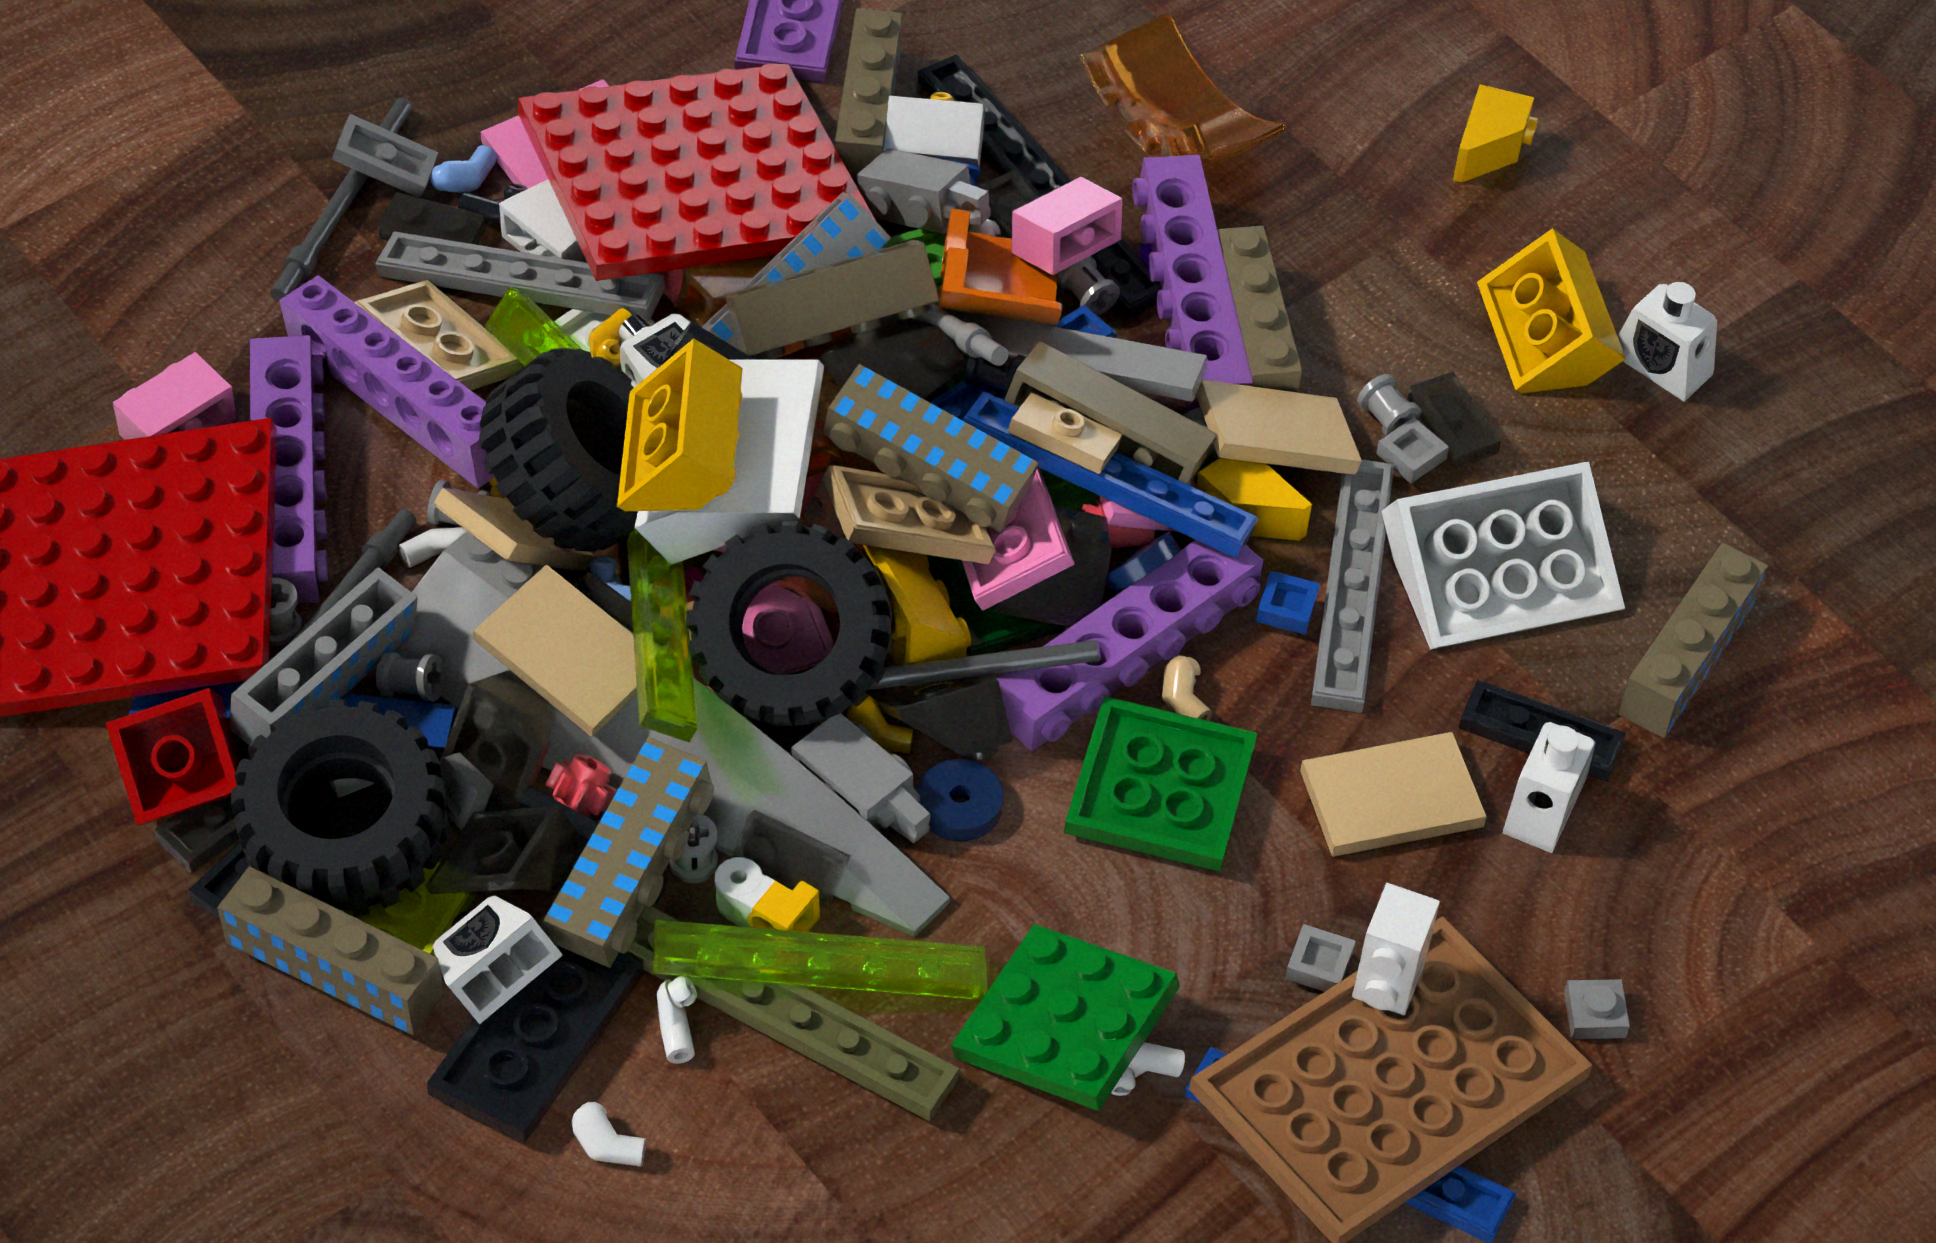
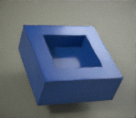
(1288, 602)

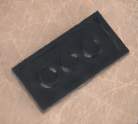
(534, 1043)

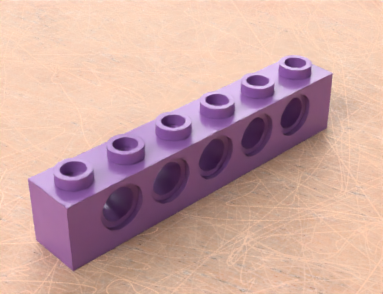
(1190, 267)
(390, 376)
(284, 389)
(1133, 633)

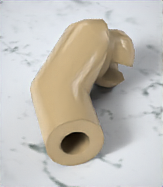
(1179, 687)

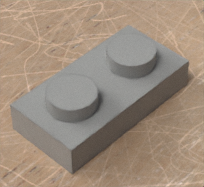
(384, 155)

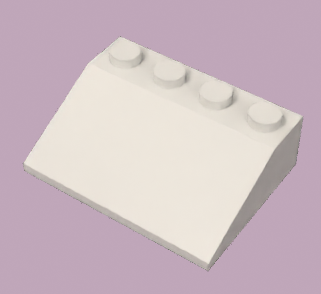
(769, 463)
(1504, 555)

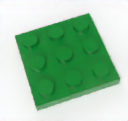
(1161, 783)
(1066, 1016)

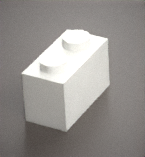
(935, 128)
(1395, 949)

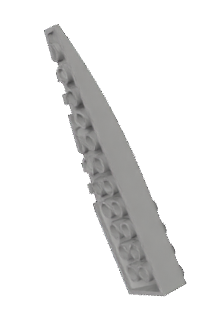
(742, 761)

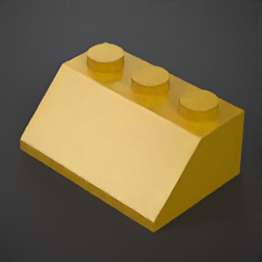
(1550, 317)
(681, 433)
(921, 608)

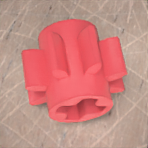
(582, 784)

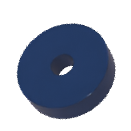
(1142, 562)
(966, 780)

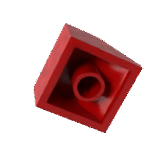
(175, 755)

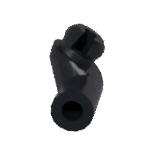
(487, 206)

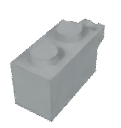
(920, 191)
(864, 776)

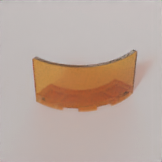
(1170, 97)

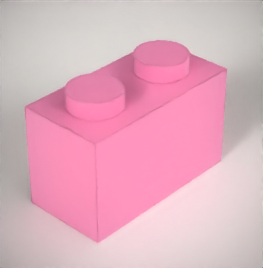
(1066, 225)
(176, 400)

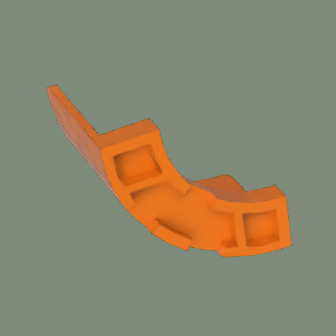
(992, 281)

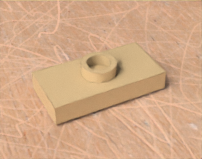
(1065, 433)

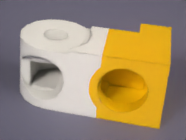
(761, 902)

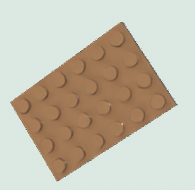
(1377, 1105)

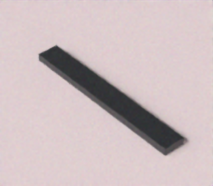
(1012, 148)

